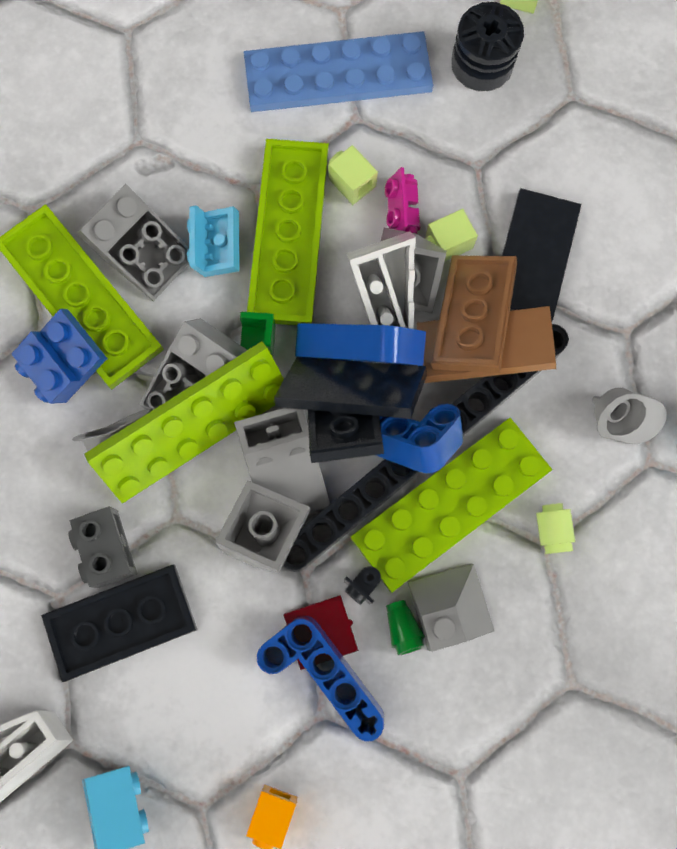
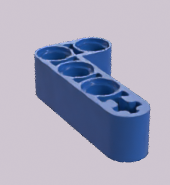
(361, 343)
(423, 443)
(326, 680)

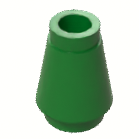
(403, 628)

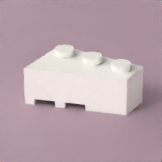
(387, 280)
(27, 746)

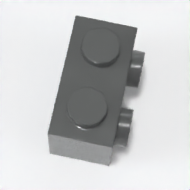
(101, 548)

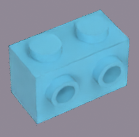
(114, 809)

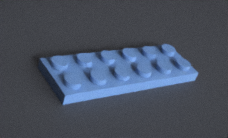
(338, 71)

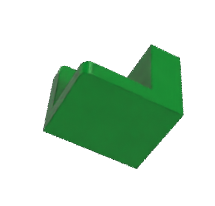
(257, 328)

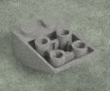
(136, 242)
(191, 357)
(279, 456)

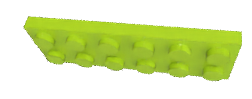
(288, 230)
(68, 279)
(187, 423)
(450, 504)

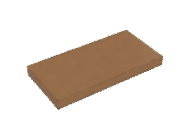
(474, 314)
(526, 347)

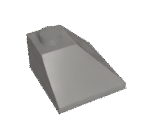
(428, 270)
(262, 527)
(451, 607)

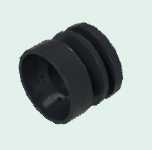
(487, 46)

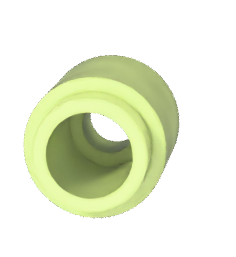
(555, 528)

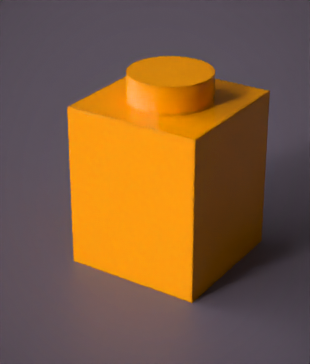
(271, 818)

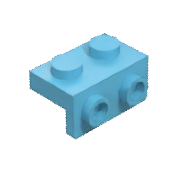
(213, 241)

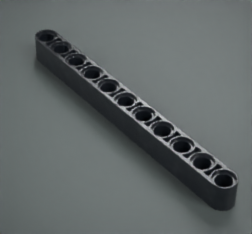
(483, 390)

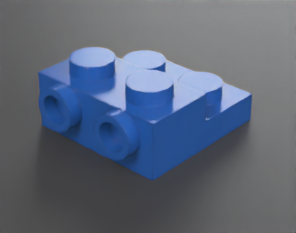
(58, 358)

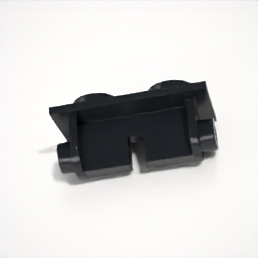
(363, 585)

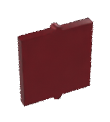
(332, 619)

